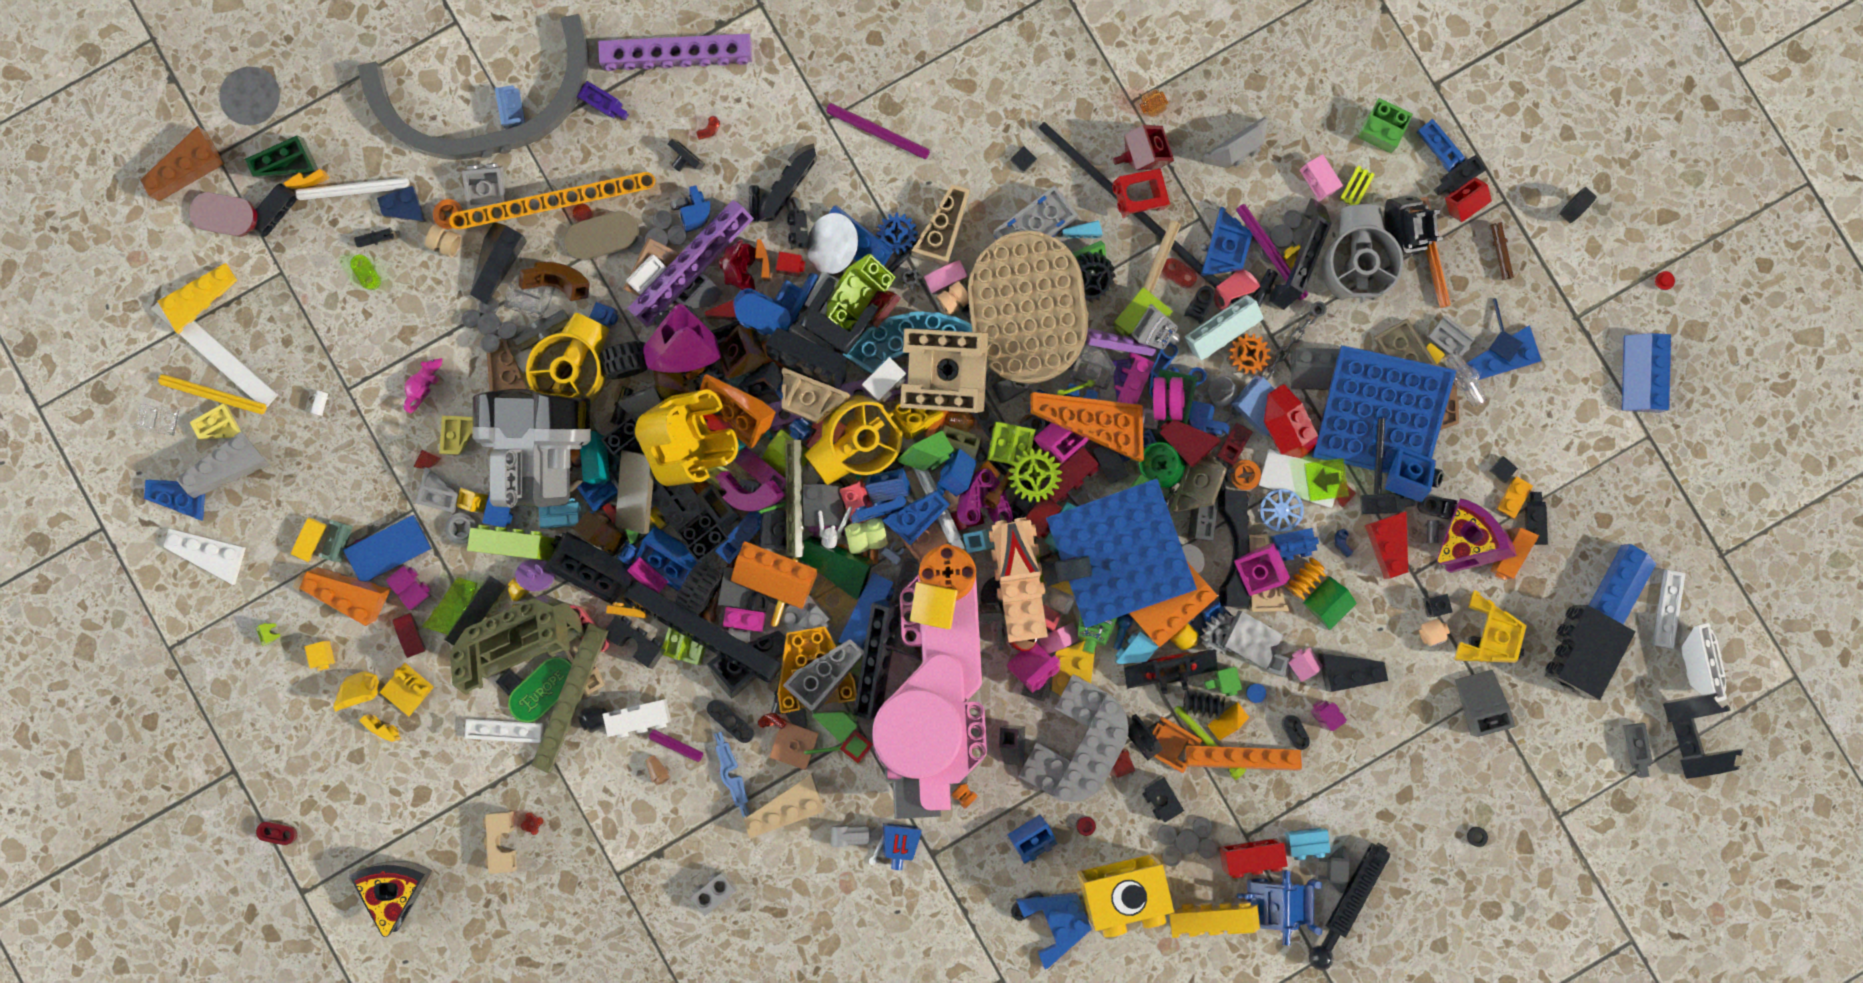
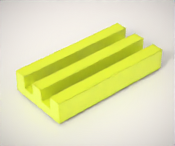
(1364, 172)

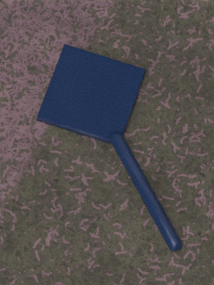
(1505, 344)

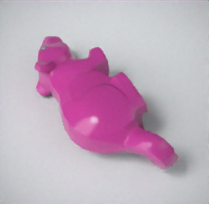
(418, 385)

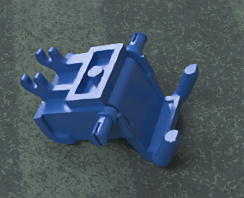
(1283, 904)

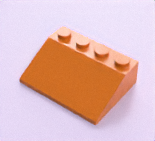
(1168, 617)

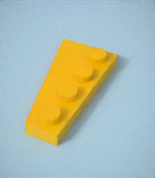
(188, 301)

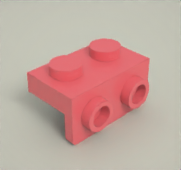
(855, 496)

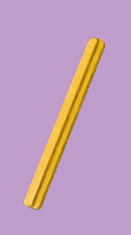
(212, 394)

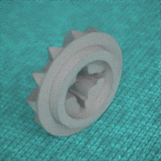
(451, 529)

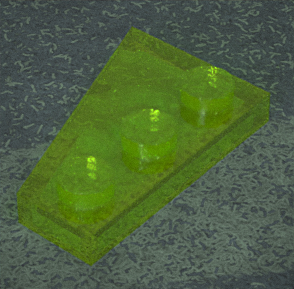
(451, 606)

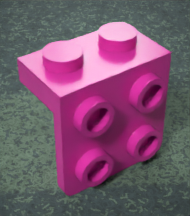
(1034, 667)

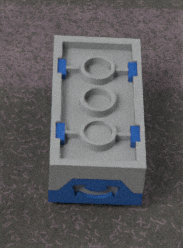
(1046, 214)

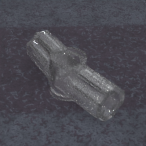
(1466, 378)

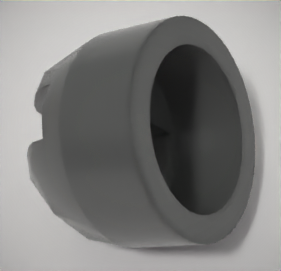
(789, 205)

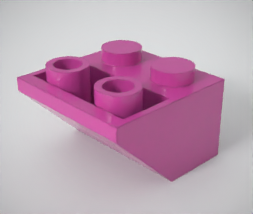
(1059, 442)

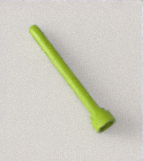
(1235, 773)

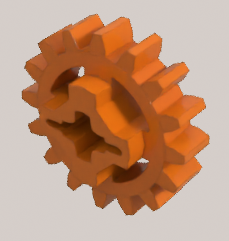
(1245, 347)

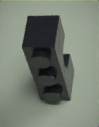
(648, 650)

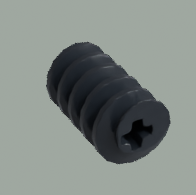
(1203, 704)

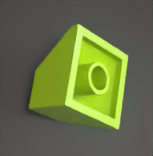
(775, 453)

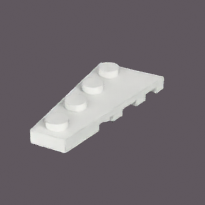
(210, 554)

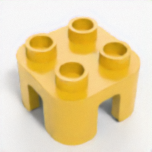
(679, 441)

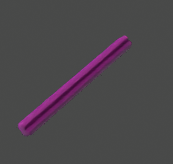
(878, 131)
(1266, 243)

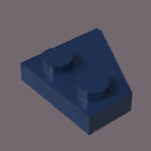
(402, 205)

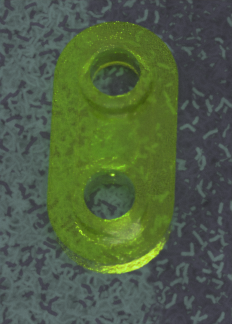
(364, 271)

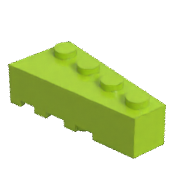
(510, 543)

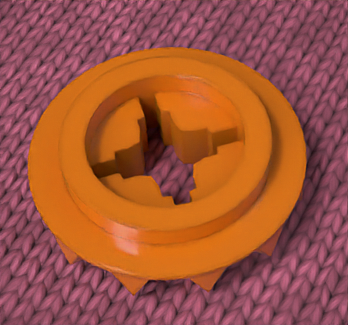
(446, 205)
(1253, 479)

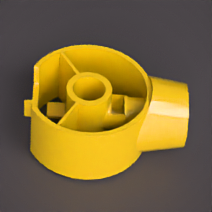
(583, 334)
(829, 457)

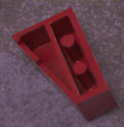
(1073, 472)

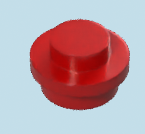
(1665, 280)

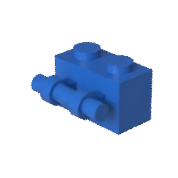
(956, 473)
(1296, 543)
(1032, 839)

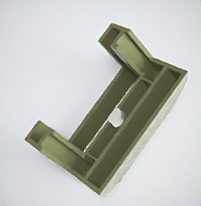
(511, 639)

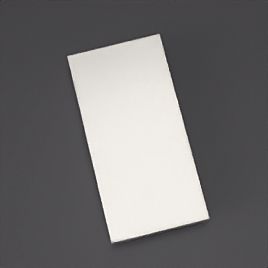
(646, 274)

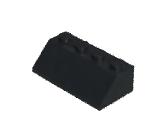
(589, 568)

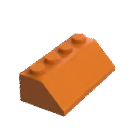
(773, 575)

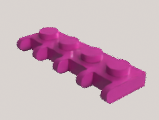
(1135, 380)

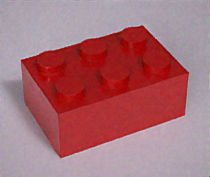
(1253, 857)

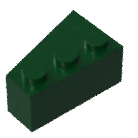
(282, 160)

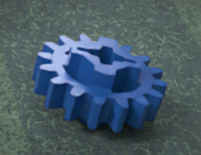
(905, 233)

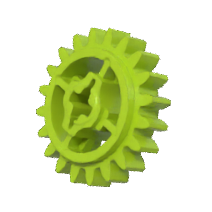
(1018, 477)

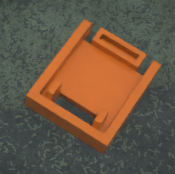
(1173, 740)

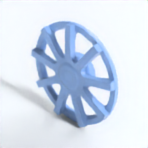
(1282, 510)

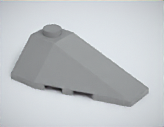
(819, 679)

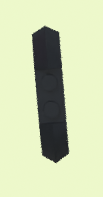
(782, 190)

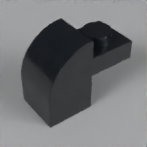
(1048, 567)

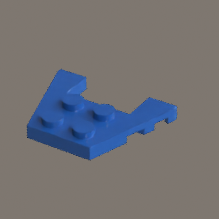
(1065, 920)

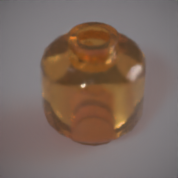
(1153, 103)
(960, 420)

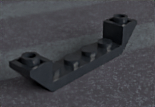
(1306, 259)

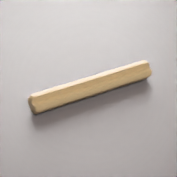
(1161, 256)

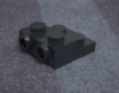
(773, 530)

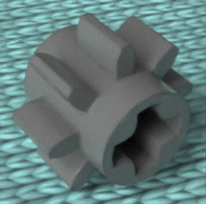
(909, 273)

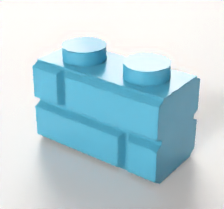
(560, 516)
(1307, 842)

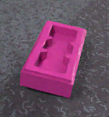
(647, 575)

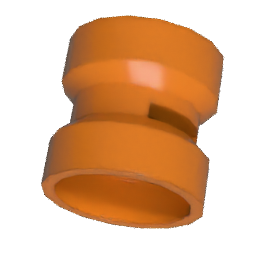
(967, 798)

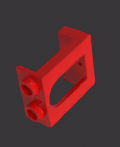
(1160, 196)

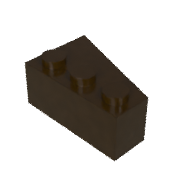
(597, 530)

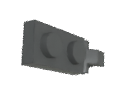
(1638, 748)

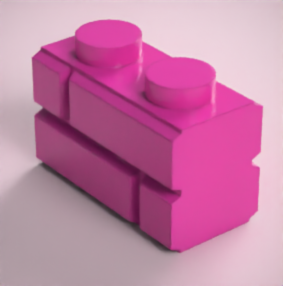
(744, 619)

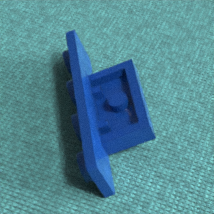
(796, 297)

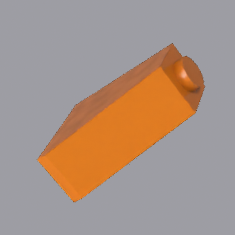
(1523, 542)

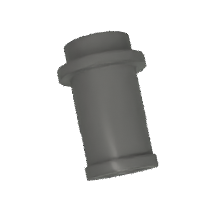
(1432, 531)

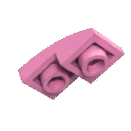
(946, 276)

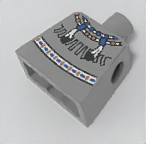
(1156, 329)

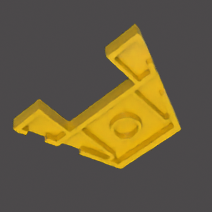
(1500, 637)

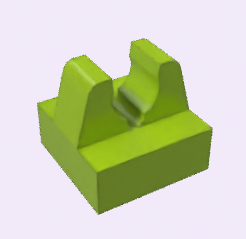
(264, 633)

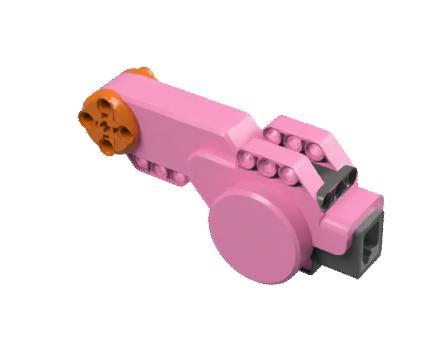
(927, 724)

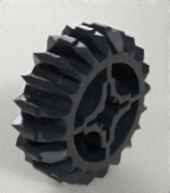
(1102, 270)

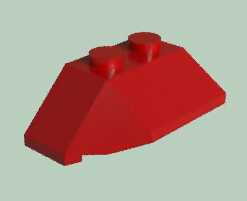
(1289, 423)

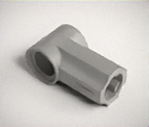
(844, 836)

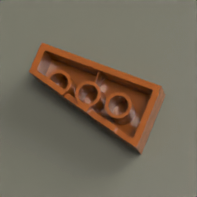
(183, 165)

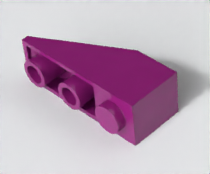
(759, 469)

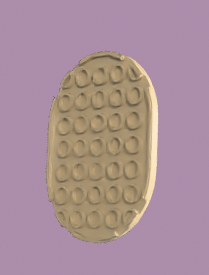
(1030, 304)

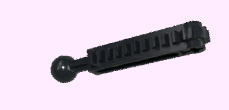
(1350, 904)

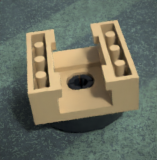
(928, 380)

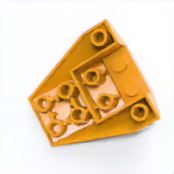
(800, 650)

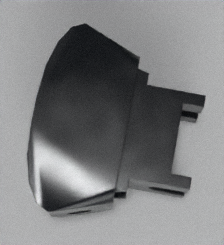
(1411, 228)

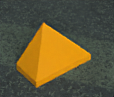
(1228, 722)

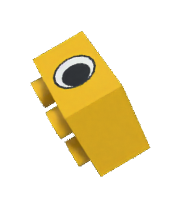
(1126, 894)

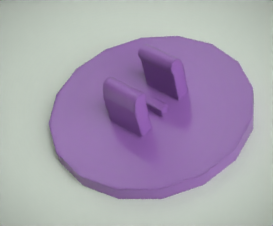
(533, 576)

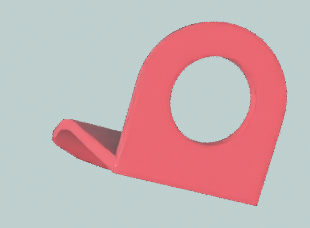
(1237, 285)

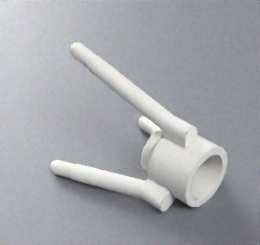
(830, 535)

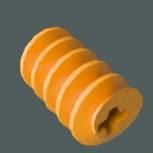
(1306, 578)

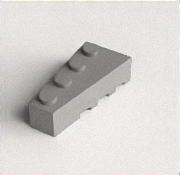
(222, 466)

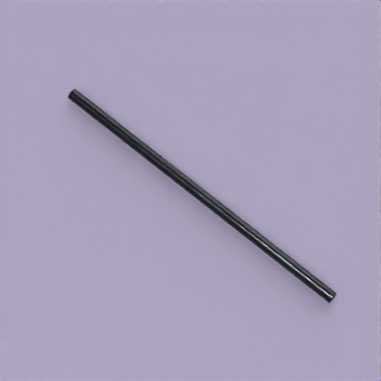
(1142, 216)

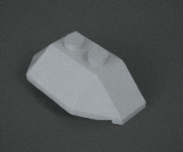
(1238, 147)

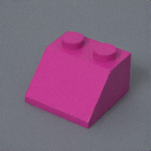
(1262, 569)

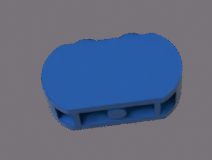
(760, 312)

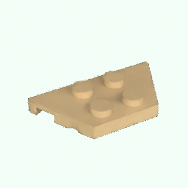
(809, 397)

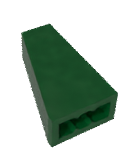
(838, 566)

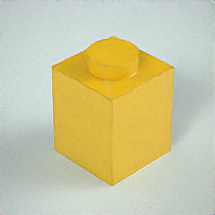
(319, 655)

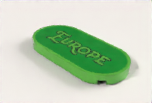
(539, 690)

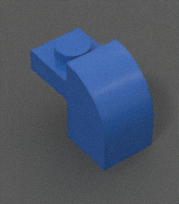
(698, 213)
(1201, 418)

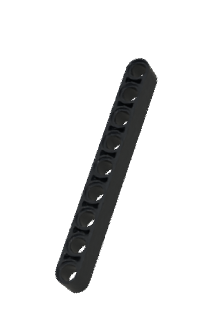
(702, 632)

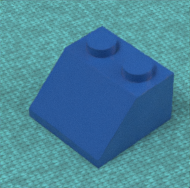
(1411, 475)

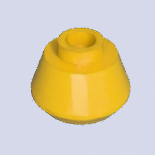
(515, 591)

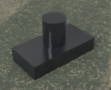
(685, 156)

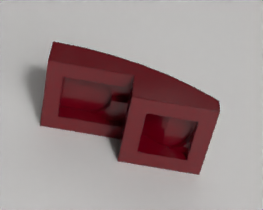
(1234, 443)
(408, 635)

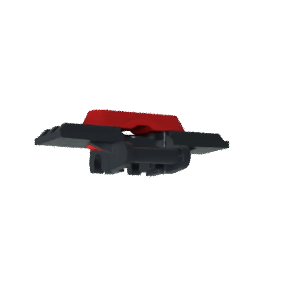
(1171, 669)

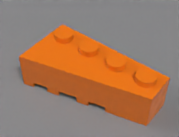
(346, 594)

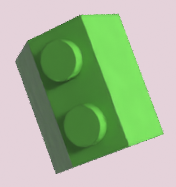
(928, 453)
(838, 723)

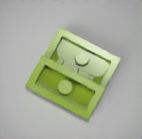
(1009, 442)
(682, 648)

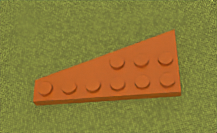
(1104, 422)

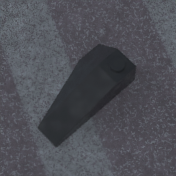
(496, 257)
(735, 679)

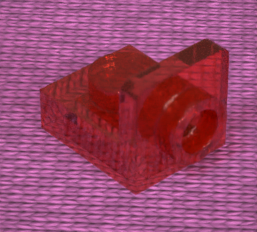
(1123, 764)

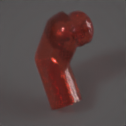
(710, 130)
(771, 719)

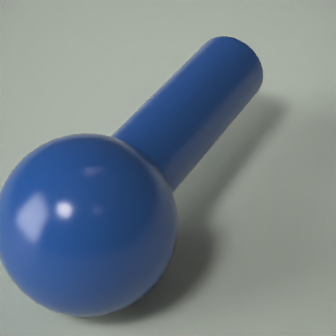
(1124, 622)

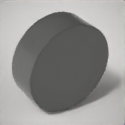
(679, 203)

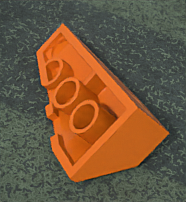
(744, 412)

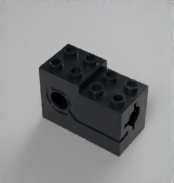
(1588, 651)

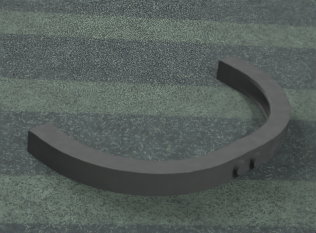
(496, 142)

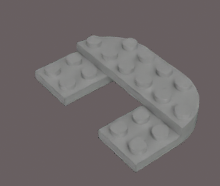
(1097, 752)

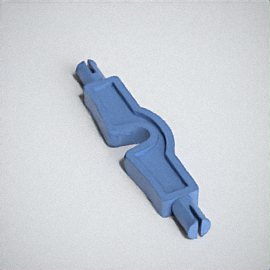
(735, 784)

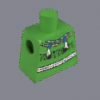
(1095, 634)

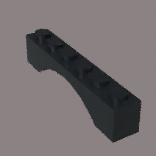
(1233, 508)

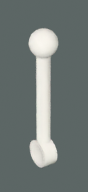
(873, 860)

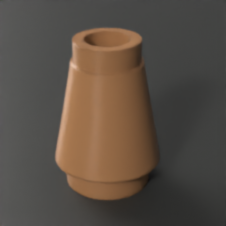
(657, 771)

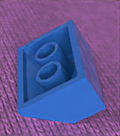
(667, 557)

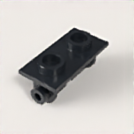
(796, 220)

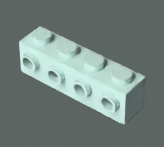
(1224, 327)

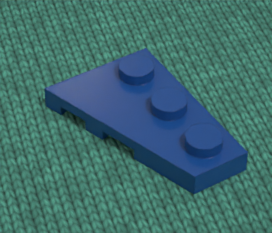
(173, 496)
(917, 516)

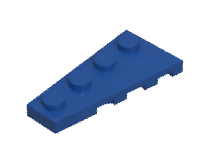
(867, 241)

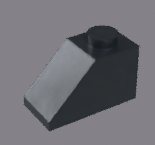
(763, 380)

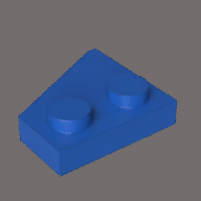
(598, 494)

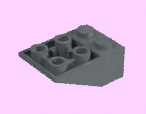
(1484, 704)

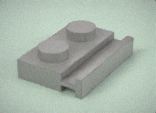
(1450, 337)

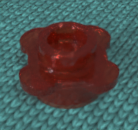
(532, 828)

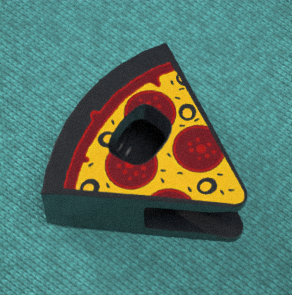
(390, 891)

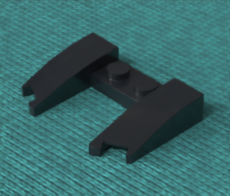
(1695, 761)

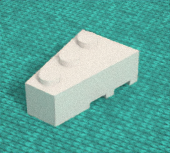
(637, 718)

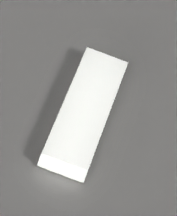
(1668, 609)
(503, 730)

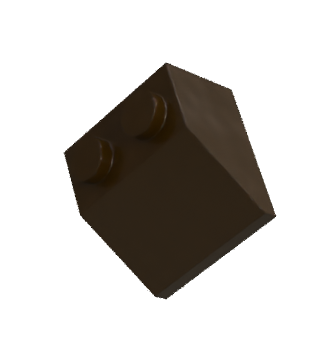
(741, 352)
(671, 383)

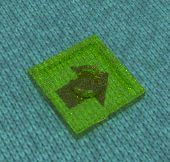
(1326, 479)

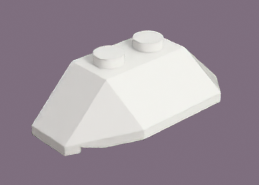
(1704, 662)

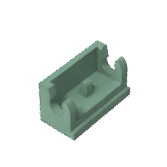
(336, 541)

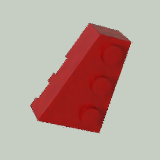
(1390, 544)

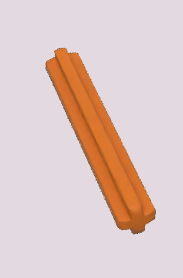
(1437, 275)

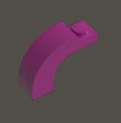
(745, 500)

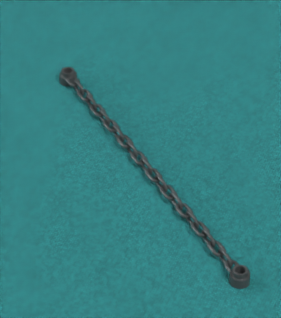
(1323, 308)

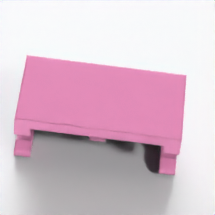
(1321, 177)

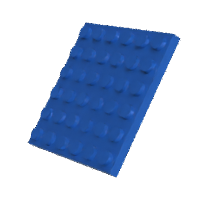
(1385, 386)
(1130, 552)

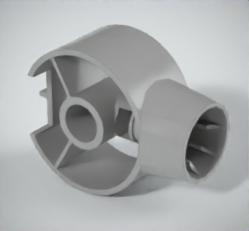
(1363, 224)

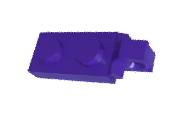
(602, 101)

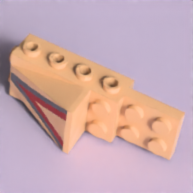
(1019, 579)

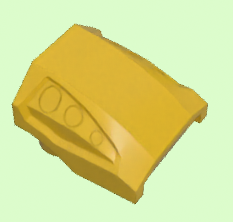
(913, 420)
(356, 690)

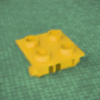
(406, 689)

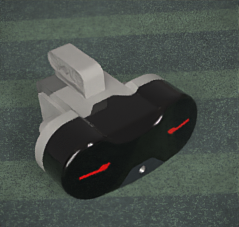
(530, 442)

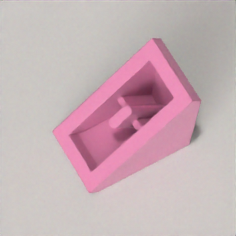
(1059, 638)

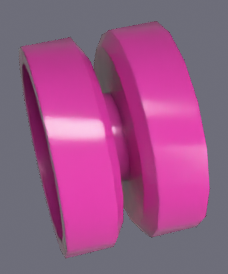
(1168, 398)

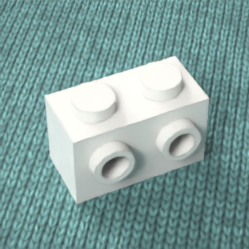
(884, 380)

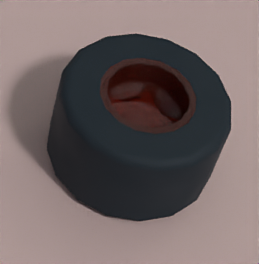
(1073, 568)

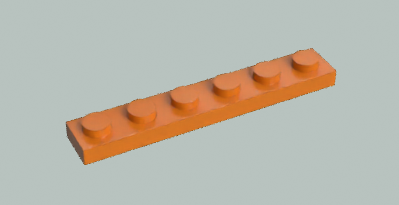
(1243, 758)

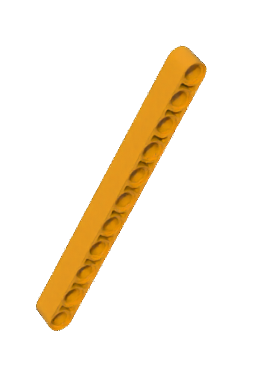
(487, 211)

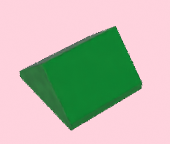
(1330, 602)

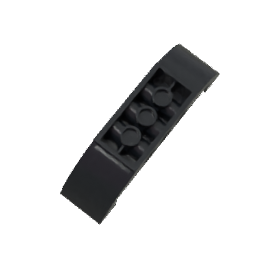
(676, 502)

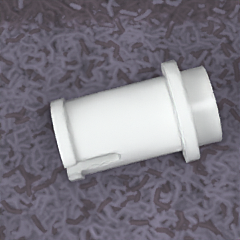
(319, 402)

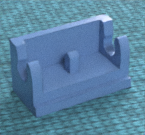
(509, 106)

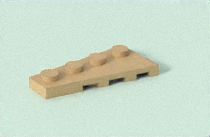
(1273, 598)

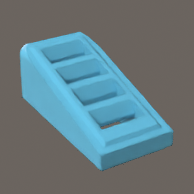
(1086, 230)

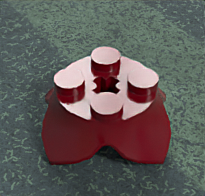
(735, 264)

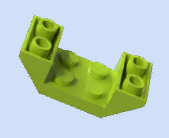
(856, 291)

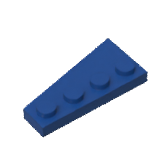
(1491, 364)

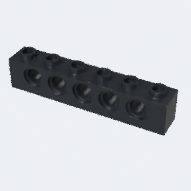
(876, 658)

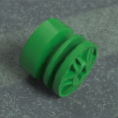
(1162, 454)

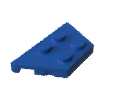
(1227, 245)

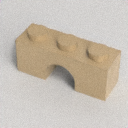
(498, 858)

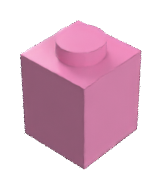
(1305, 664)

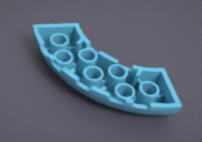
(888, 339)

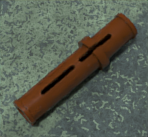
(1500, 244)

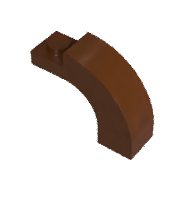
(555, 275)

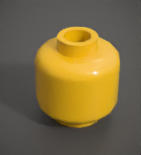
(1185, 638)

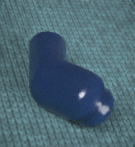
(1340, 542)

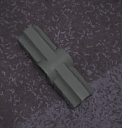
(541, 329)

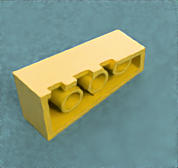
(1214, 919)

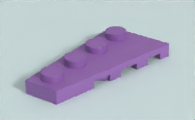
(1117, 342)

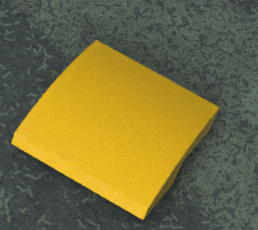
(933, 605)

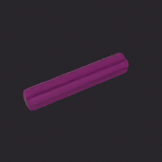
(676, 745)

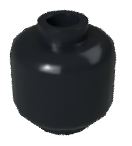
(592, 718)

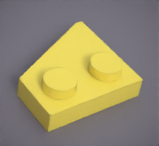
(215, 424)
(455, 434)

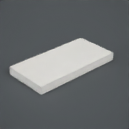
(1287, 473)

